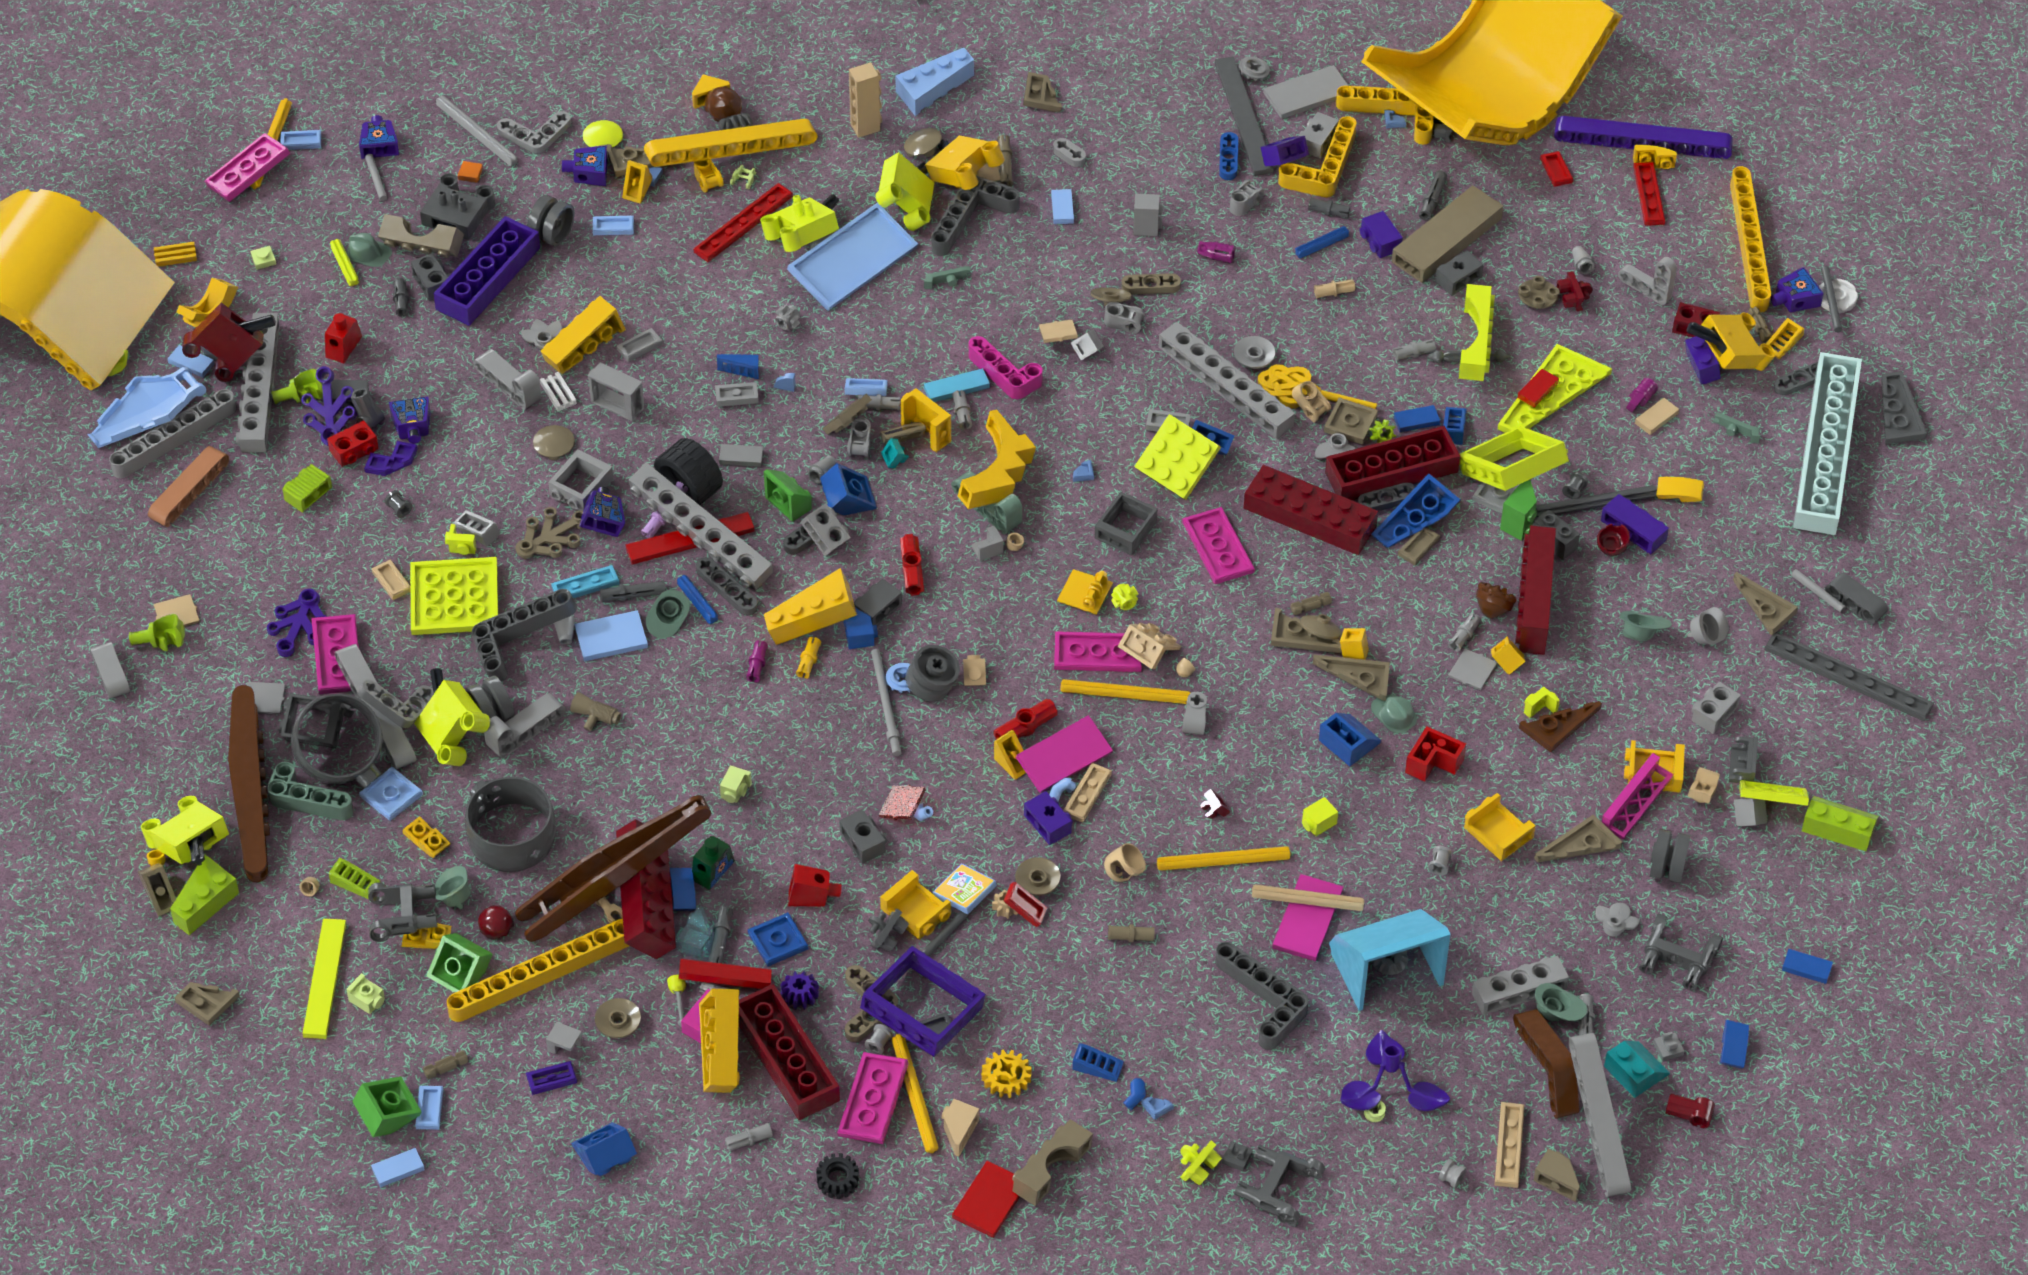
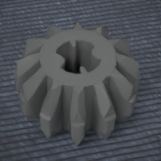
(736, 121)

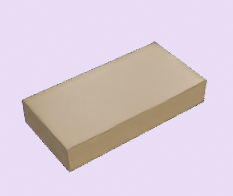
(1657, 416)
(391, 579)

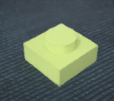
(263, 257)

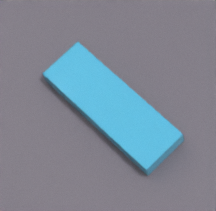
(968, 382)
(588, 582)

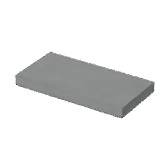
(1305, 91)

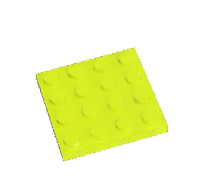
(452, 594)

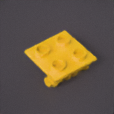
(1085, 591)

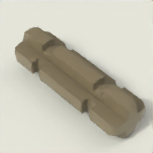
(1761, 326)
(1310, 603)
(445, 1064)

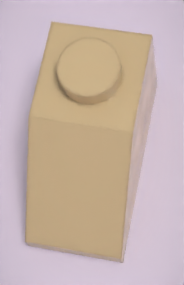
(959, 1124)

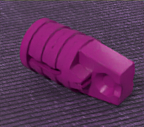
(1211, 249)
(1642, 394)

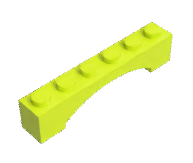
(1475, 359)

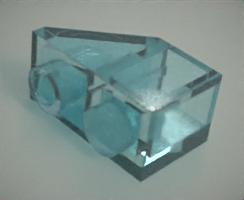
(696, 936)

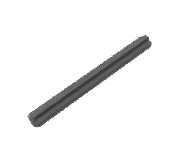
(1596, 500)

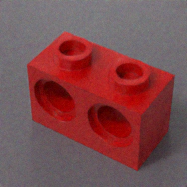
(353, 443)

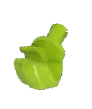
(300, 385)
(161, 632)

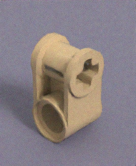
(1312, 401)

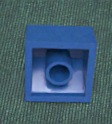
(847, 490)
(605, 1148)

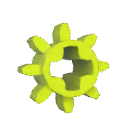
(1124, 596)

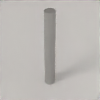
(376, 177)
(1818, 590)

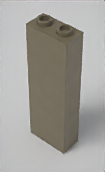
(1447, 233)

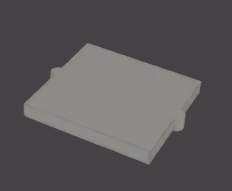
(1472, 669)
(268, 696)

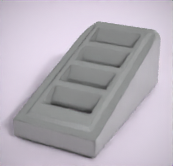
(486, 535)

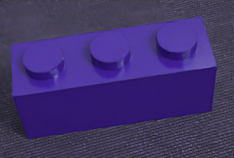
(1643, 528)

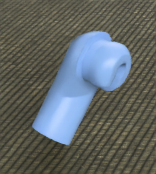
(1059, 787)
(923, 813)

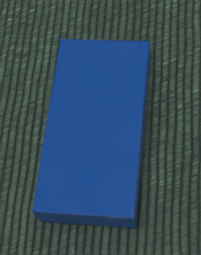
(1416, 418)
(1807, 966)

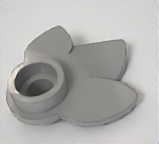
(541, 333)
(1331, 446)
(1616, 919)

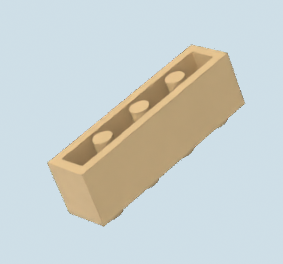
(864, 99)

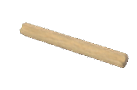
(1308, 897)

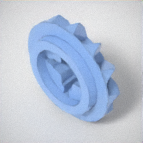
(893, 674)

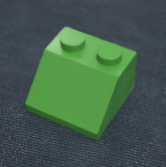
(786, 494)
(1519, 511)
(458, 962)
(386, 1105)

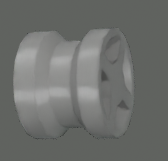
(1452, 1173)

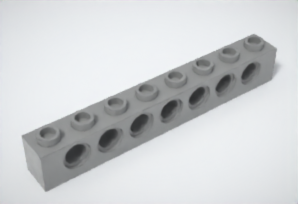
(1226, 380)
(257, 392)
(648, 477)

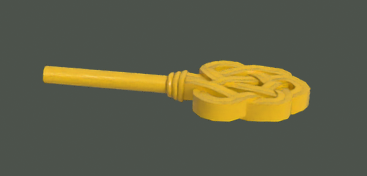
(1281, 381)

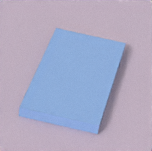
(852, 256)

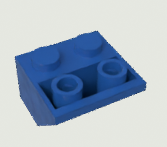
(1347, 737)

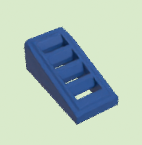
(739, 364)
(1455, 429)
(1095, 1070)

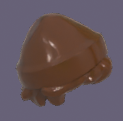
(723, 103)
(1494, 600)

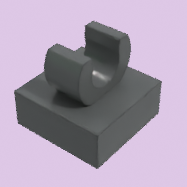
(1237, 1156)

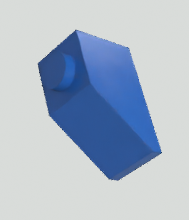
(1216, 435)
(860, 630)

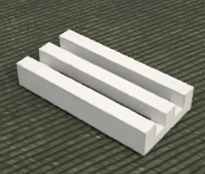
(544, 383)

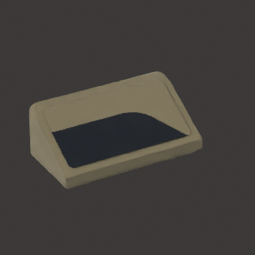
(903, 432)

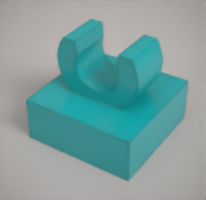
(893, 453)

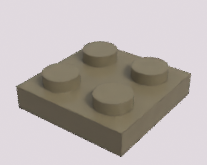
(847, 415)
(1351, 420)

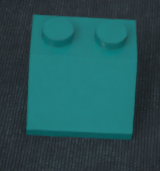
(1634, 1067)

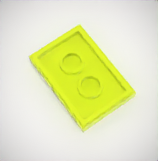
(1773, 792)

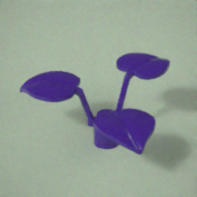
(1389, 1054)

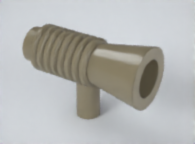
(596, 710)

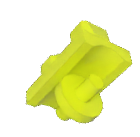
(1195, 1171)

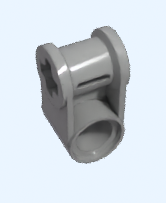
(1245, 198)
(1122, 317)
(859, 438)
(1195, 717)

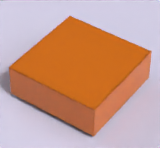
(470, 171)

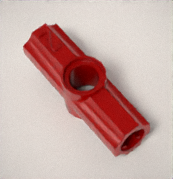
(912, 564)
(1028, 719)

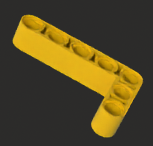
(1380, 99)
(1323, 181)

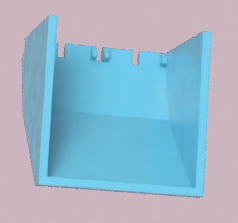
(1359, 946)

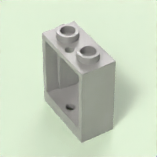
(626, 406)
(579, 460)

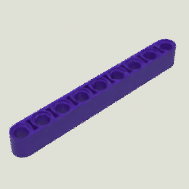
(1628, 135)

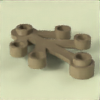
(548, 535)

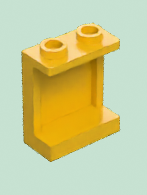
(920, 408)
(1668, 760)
(1498, 827)
(917, 905)

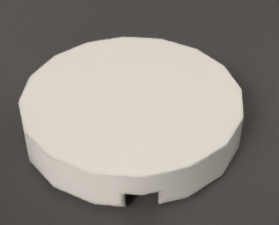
(1844, 293)

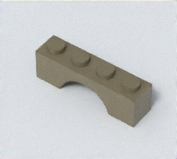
(442, 240)
(1068, 1144)

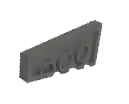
(1900, 413)

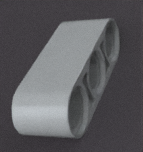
(110, 670)

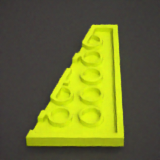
(1575, 377)

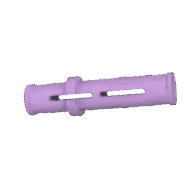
(656, 518)

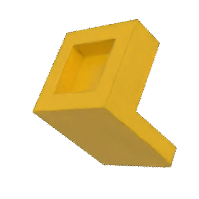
(1354, 643)
(1508, 655)

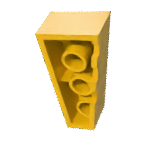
(583, 335)
(812, 609)
(719, 1040)

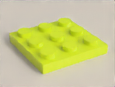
(1177, 457)

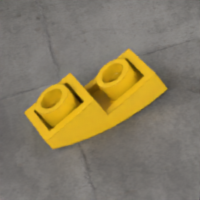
(1662, 157)
(1679, 487)
(425, 837)
(426, 938)

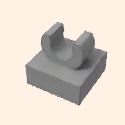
(1668, 1046)

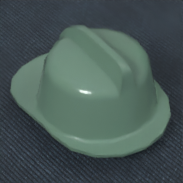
(367, 250)
(667, 613)
(1641, 626)
(1394, 713)
(453, 887)
(1559, 1004)

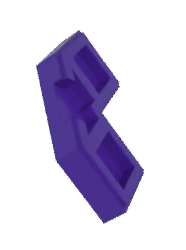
(384, 465)

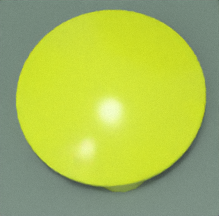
(602, 133)

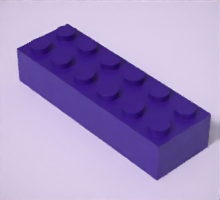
(486, 270)

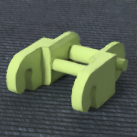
(737, 174)

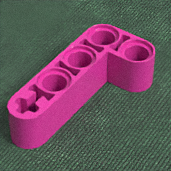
(1002, 372)

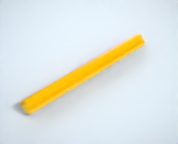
(276, 128)
(1124, 691)
(1223, 858)
(915, 1096)

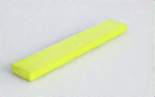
(324, 979)

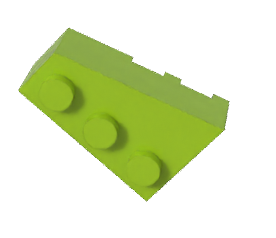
(203, 895)

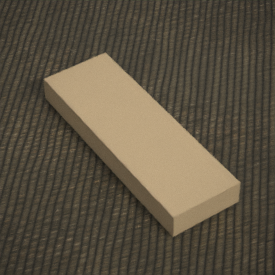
(1087, 792)

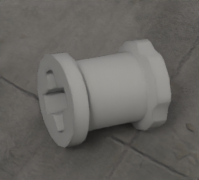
(1440, 859)
(878, 1039)

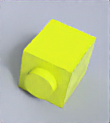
(1319, 816)

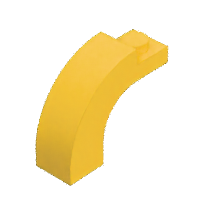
(217, 292)

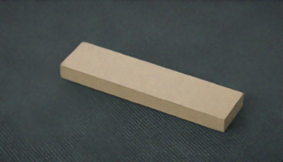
(1509, 1145)

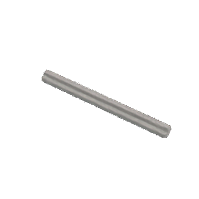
(476, 130)

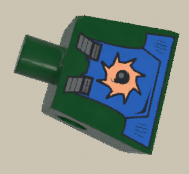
(711, 862)

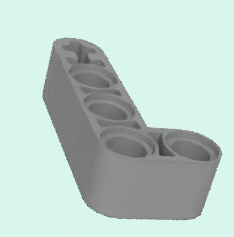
(522, 388)
(522, 727)

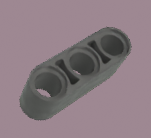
(1857, 598)

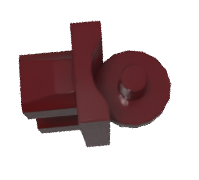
(1577, 291)

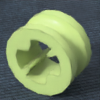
(1376, 1117)

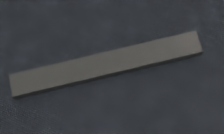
(1242, 114)
(1849, 676)

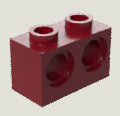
(1689, 313)

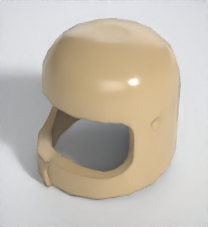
(1127, 858)

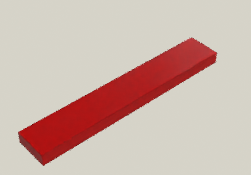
(742, 222)
(676, 542)

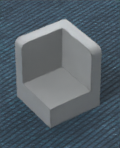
(1087, 344)
(989, 547)
(1750, 812)
(563, 1037)

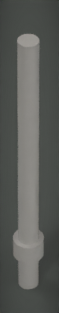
(892, 734)

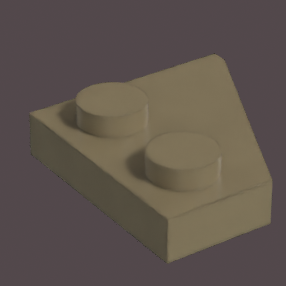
(1040, 93)
(205, 1001)

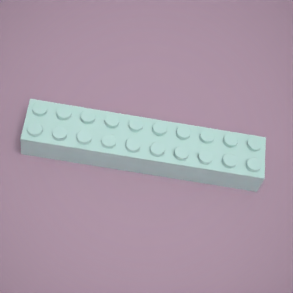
(1827, 444)

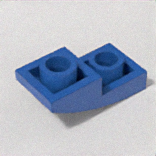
(682, 889)
(1734, 1044)

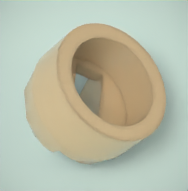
(1018, 541)
(1185, 668)
(306, 884)

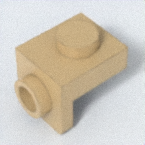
(974, 671)
(1704, 785)

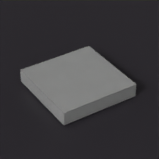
(1492, 496)

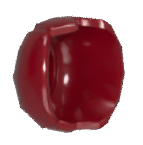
(1613, 539)
(495, 922)

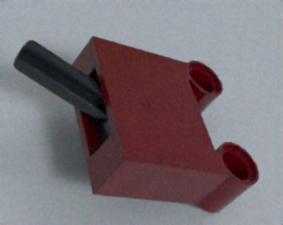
(228, 338)

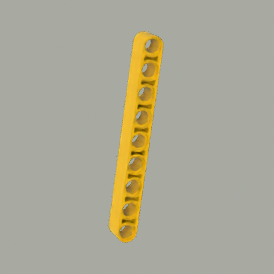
(730, 142)
(1750, 238)
(549, 962)

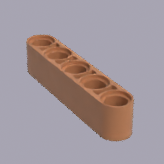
(188, 485)

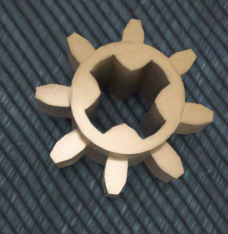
(1001, 907)

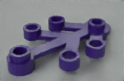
(329, 409)
(297, 620)

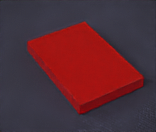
(987, 1200)

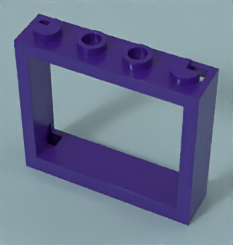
(907, 1025)

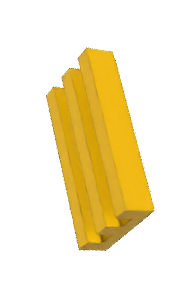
(173, 254)

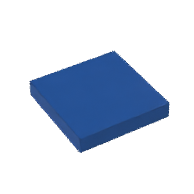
(777, 939)

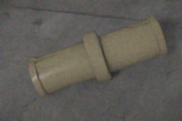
(1131, 933)

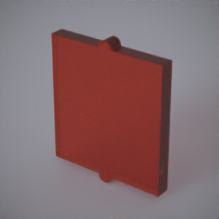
(902, 802)

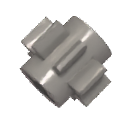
(787, 317)

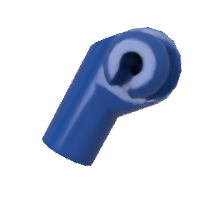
(1138, 1092)

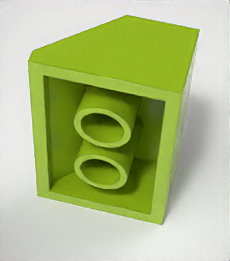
(1839, 823)

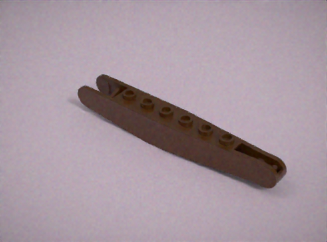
(247, 782)
(609, 867)

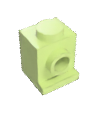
(735, 784)
(365, 994)

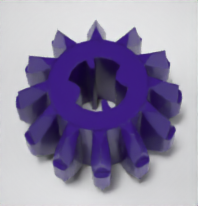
(799, 990)

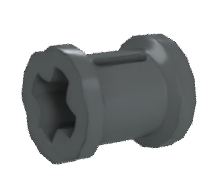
(1575, 485)
(398, 504)

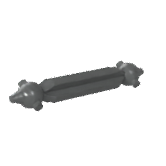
(1455, 356)

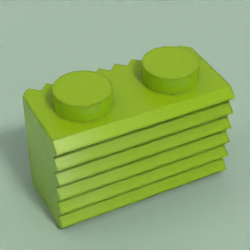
(306, 487)

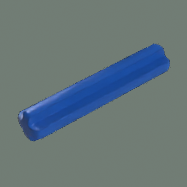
(1322, 242)
(697, 599)

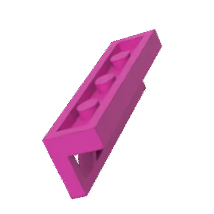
(1630, 791)

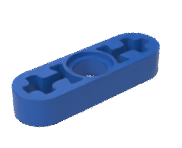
(1224, 150)

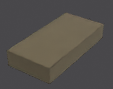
(1418, 545)

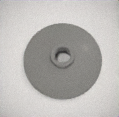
(1254, 352)

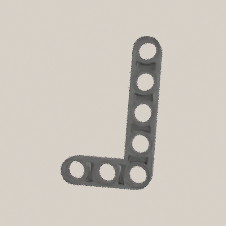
(963, 205)
(517, 623)
(1250, 978)

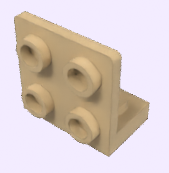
(1147, 643)

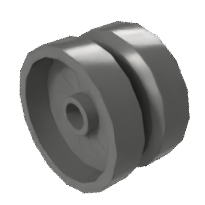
(551, 219)
(932, 673)
(492, 698)
(1669, 855)

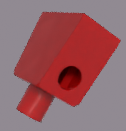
(341, 337)
(811, 887)

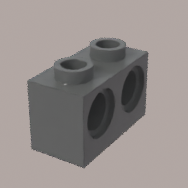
(428, 274)

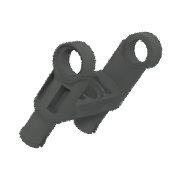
(408, 922)
(1694, 962)
(1264, 1197)

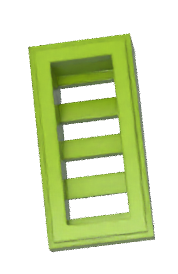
(340, 872)

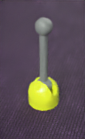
(677, 986)

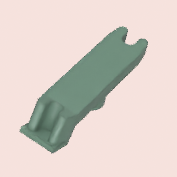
(946, 276)
(1734, 425)

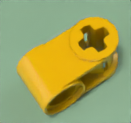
(707, 175)

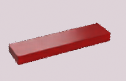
(1649, 193)
(724, 974)

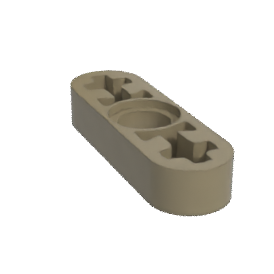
(1156, 278)

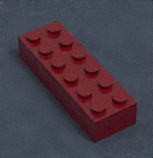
(1393, 463)
(1310, 509)
(1535, 590)
(648, 905)
(787, 1052)

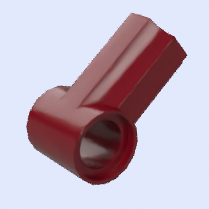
(1696, 1111)

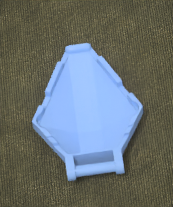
(146, 405)

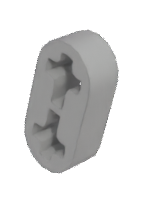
(1068, 153)

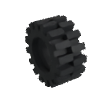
(841, 1187)

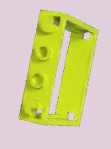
(1479, 460)

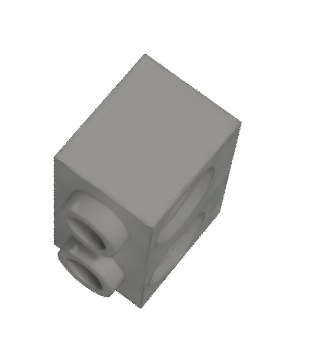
(821, 532)
(1715, 707)

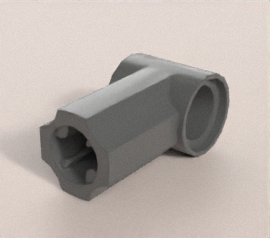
(366, 408)

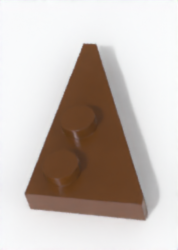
(1557, 727)

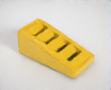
(1792, 327)

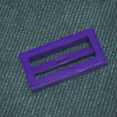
(551, 1081)

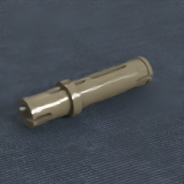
(1005, 168)

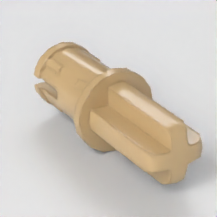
(1334, 288)

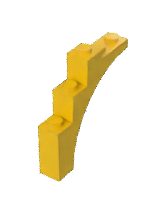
(1000, 477)

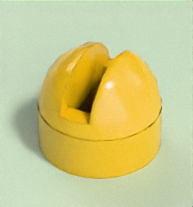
(155, 857)

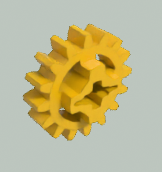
(1006, 1073)

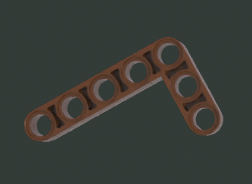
(1553, 1058)

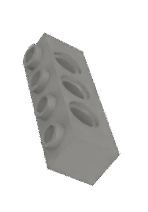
(1511, 993)

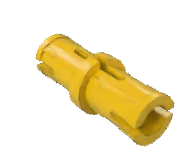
(808, 657)

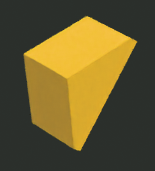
(704, 86)
(636, 181)
(1005, 754)

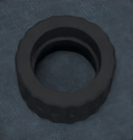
(692, 466)

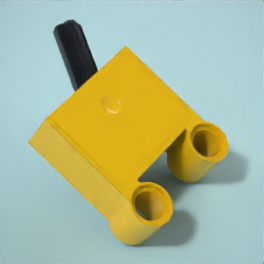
(961, 159)
(1732, 342)

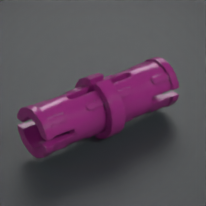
(756, 661)

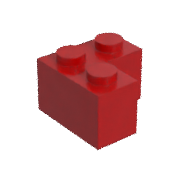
(1434, 750)

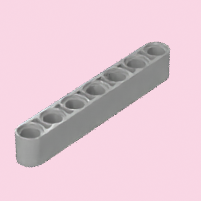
(172, 433)
(394, 739)
(1599, 1114)

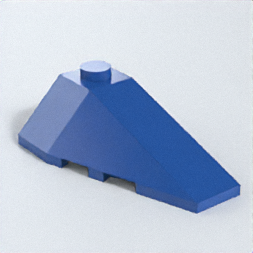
(1421, 508)

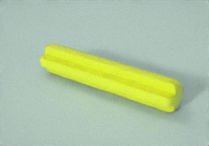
(344, 262)

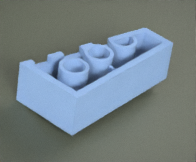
(934, 79)

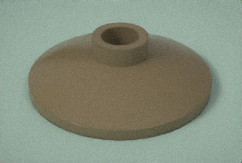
(1110, 295)
(1321, 626)
(1040, 869)
(615, 1010)

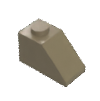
(157, 888)
(1557, 1174)

